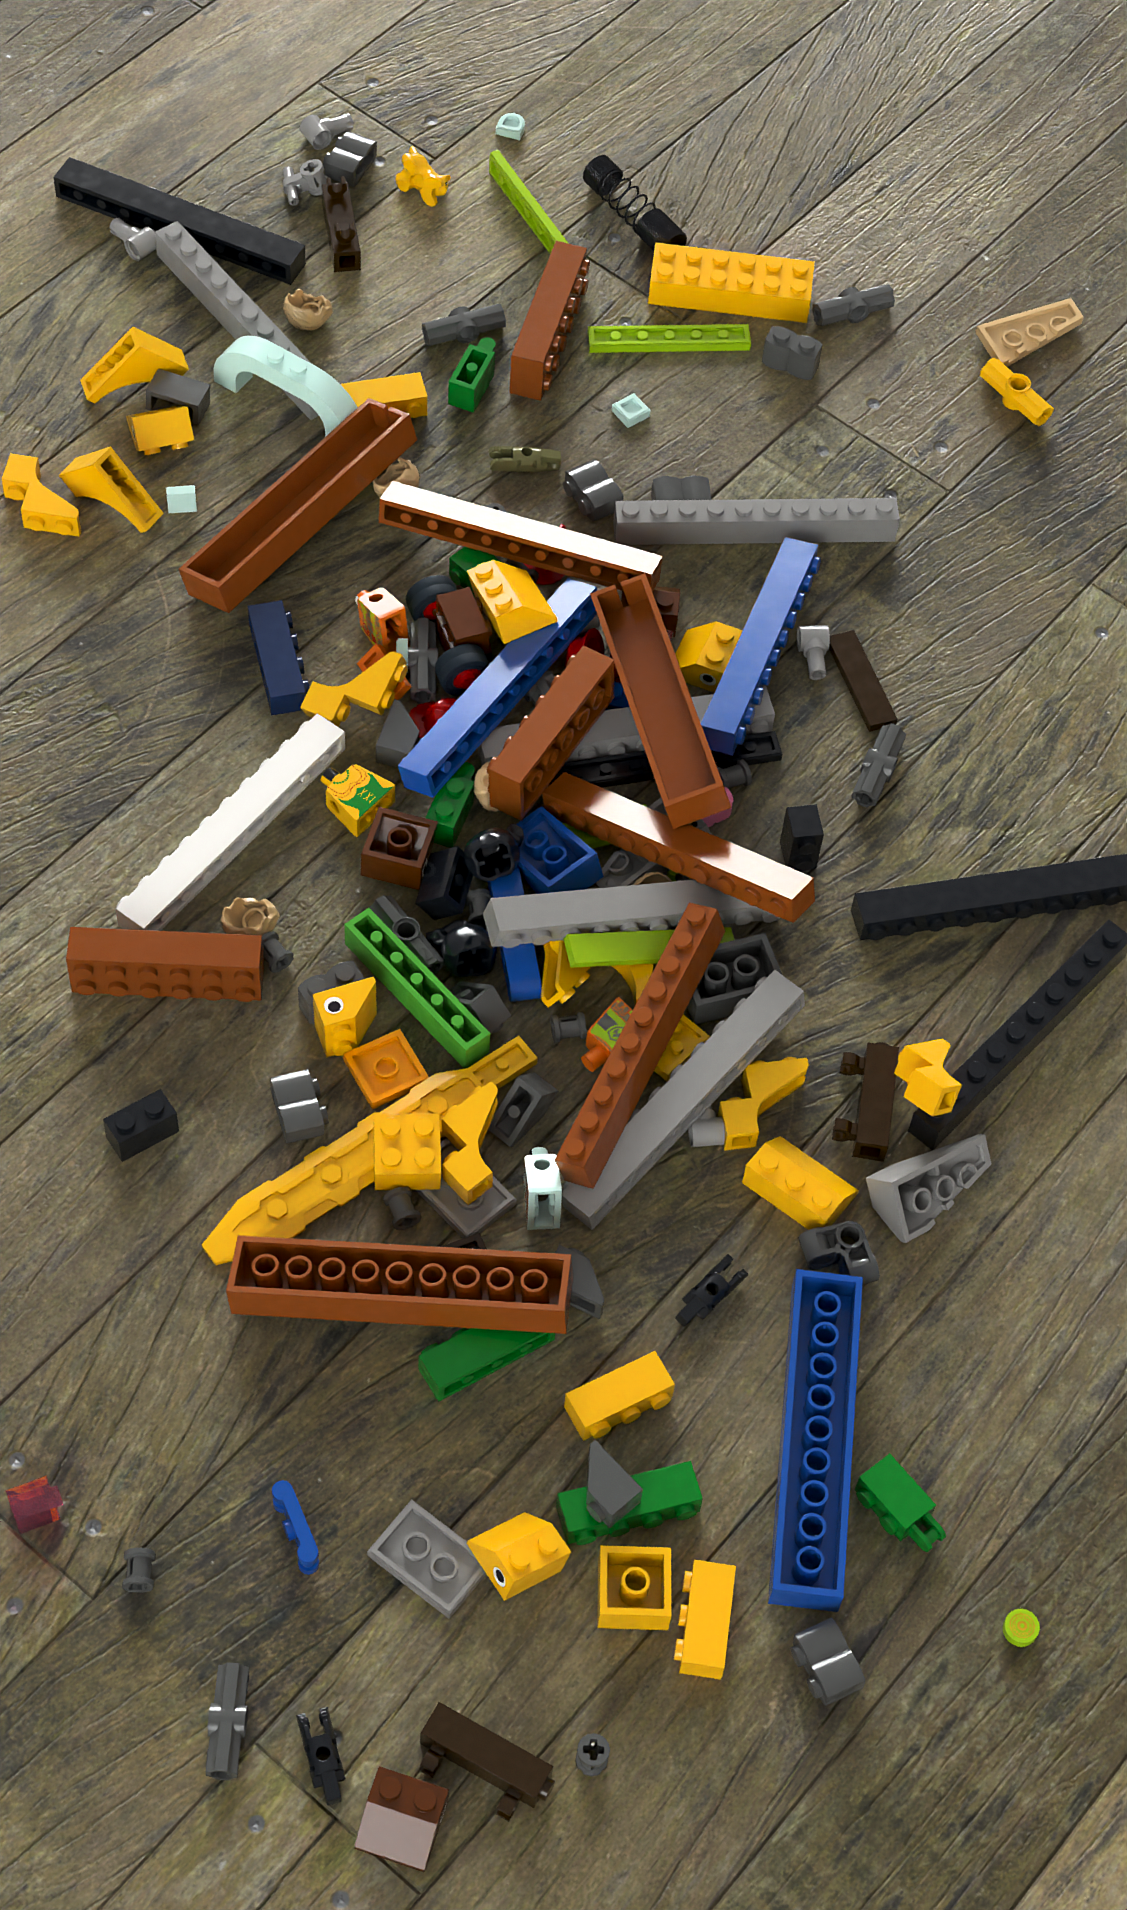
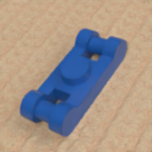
(296, 1526)

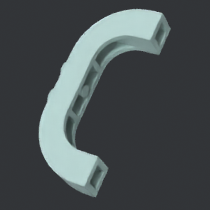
(287, 372)

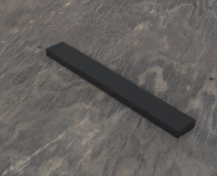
(635, 767)

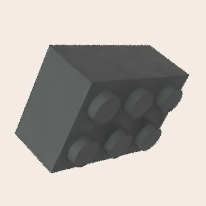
(731, 976)

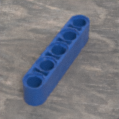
(518, 962)

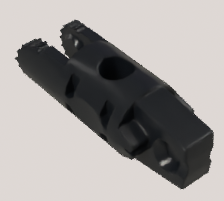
(699, 1301)
(325, 1772)

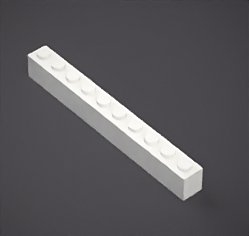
(231, 826)

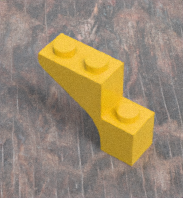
(41, 507)
(369, 690)
(558, 975)
(926, 1078)
(763, 1087)
(466, 1129)

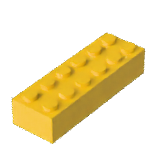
(731, 282)

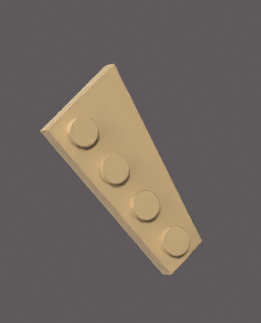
(1025, 332)

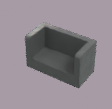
(179, 391)

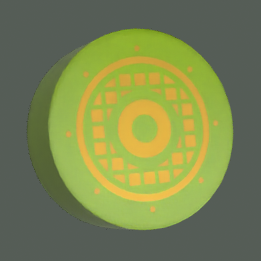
(1021, 1627)

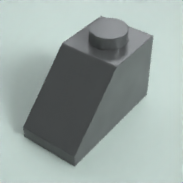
(397, 736)
(482, 1003)
(522, 1108)
(585, 1288)
(610, 1488)

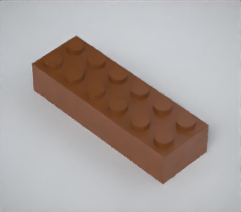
(549, 321)
(551, 732)
(165, 964)

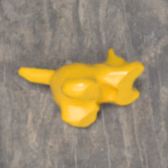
(421, 176)

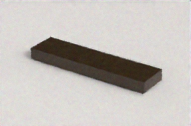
(861, 680)

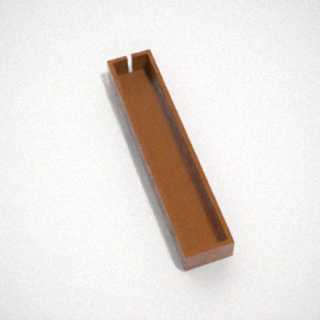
(297, 505)
(660, 703)

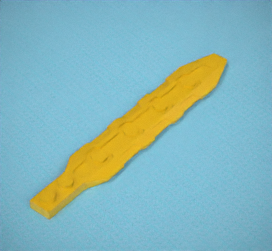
(346, 1166)

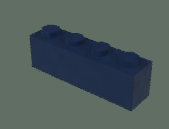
(277, 656)

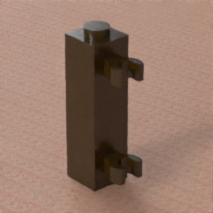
(341, 226)
(875, 1101)
(486, 1756)

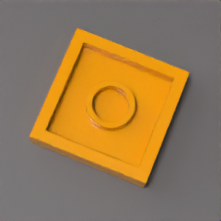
(385, 1068)

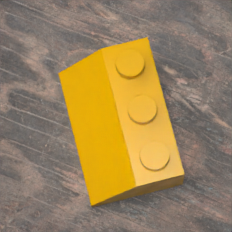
(510, 600)
(797, 1184)

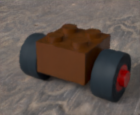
(458, 627)

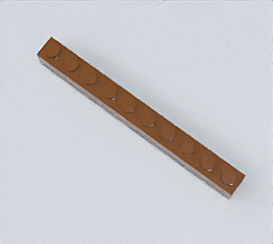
(515, 537)
(681, 849)
(640, 1046)

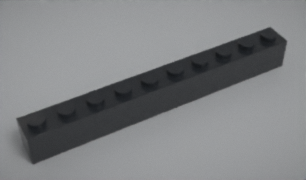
(152, 208)
(990, 897)
(1025, 1030)

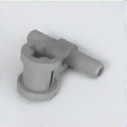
(303, 181)

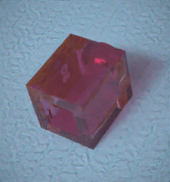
(34, 1504)

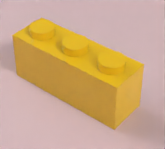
(400, 392)
(619, 1396)
(705, 1619)

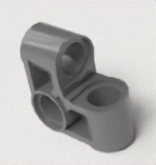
(824, 1247)

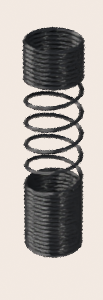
(653, 226)

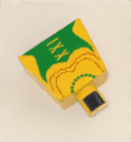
(357, 796)

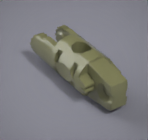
(524, 459)

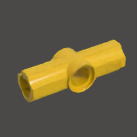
(1016, 391)

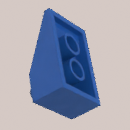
(554, 856)

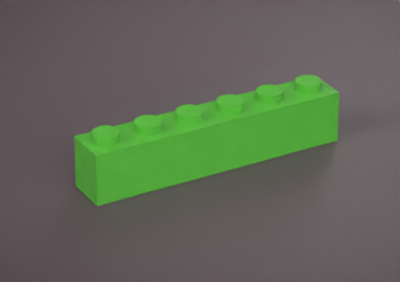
(417, 988)

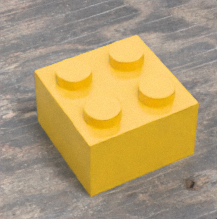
(407, 1151)
(634, 1587)

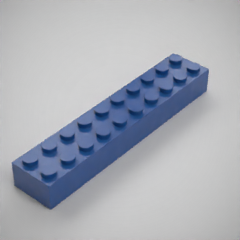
(816, 1442)

